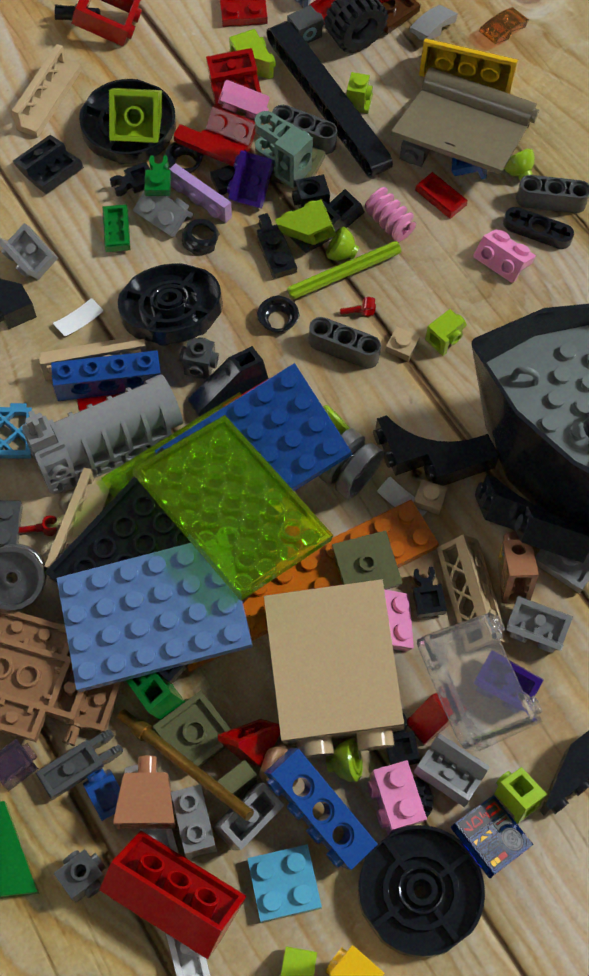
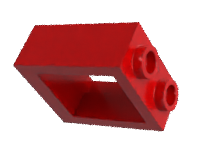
(104, 26)

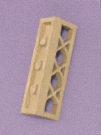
(45, 92)
(100, 349)
(85, 505)
(476, 576)

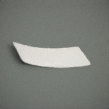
(78, 318)
(395, 494)

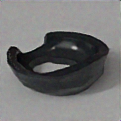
(176, 150)
(196, 245)
(276, 304)

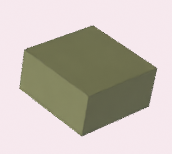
(239, 779)

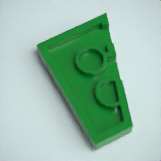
(14, 867)

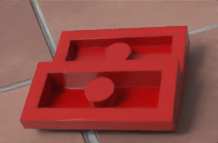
(232, 66)

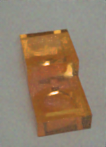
(503, 24)

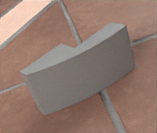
(432, 22)

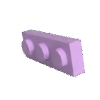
(200, 193)

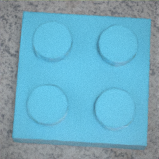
(284, 883)

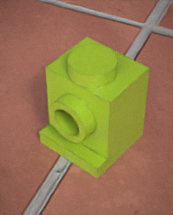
(360, 91)
(445, 331)
(519, 793)

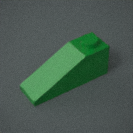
(156, 694)

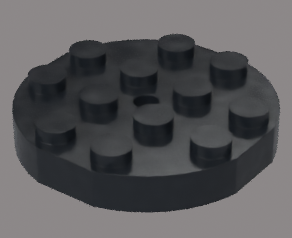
(95, 125)
(170, 303)
(452, 884)

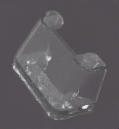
(477, 682)

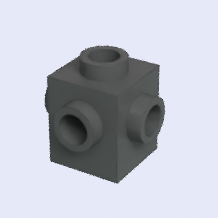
(199, 357)
(70, 872)

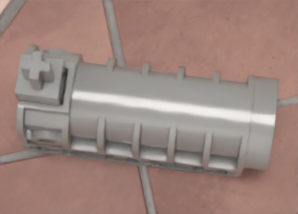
(102, 434)

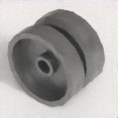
(358, 469)
(30, 574)

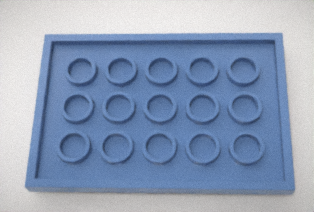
(148, 616)

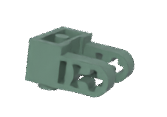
(287, 143)

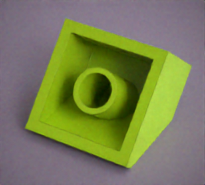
(135, 115)

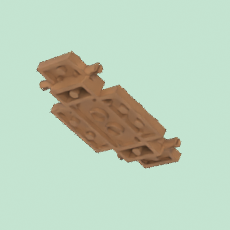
(41, 681)

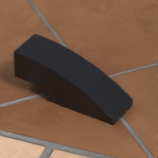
(342, 211)

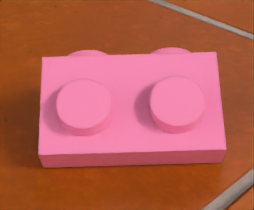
(242, 99)
(503, 254)
(399, 620)
(396, 797)

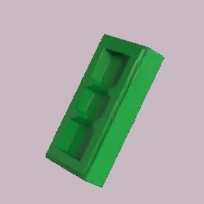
(116, 228)

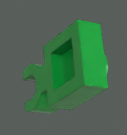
(158, 178)

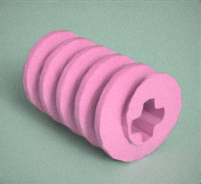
(390, 214)

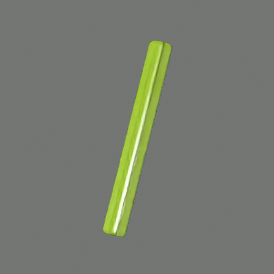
(344, 270)

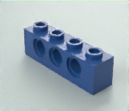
(103, 374)
(355, 841)

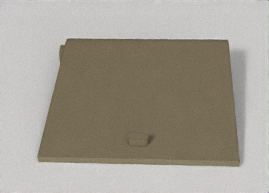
(466, 120)

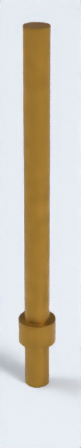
(143, 731)

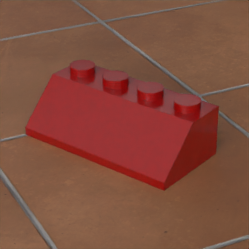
(172, 893)

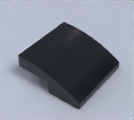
(48, 164)

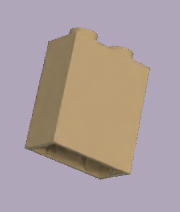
(334, 667)

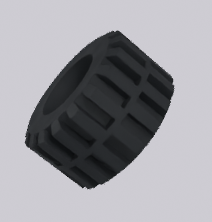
(355, 23)

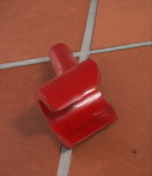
(366, 309)
(41, 527)

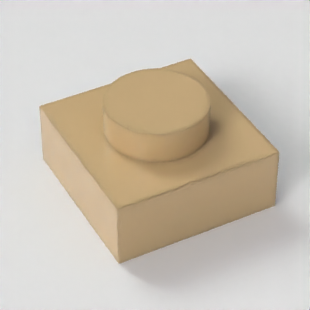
(402, 343)
(430, 497)

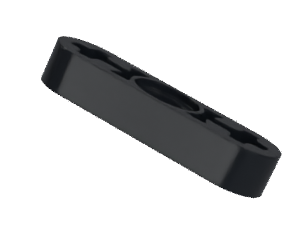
(543, 237)

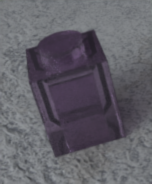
(16, 764)

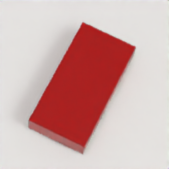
(441, 195)

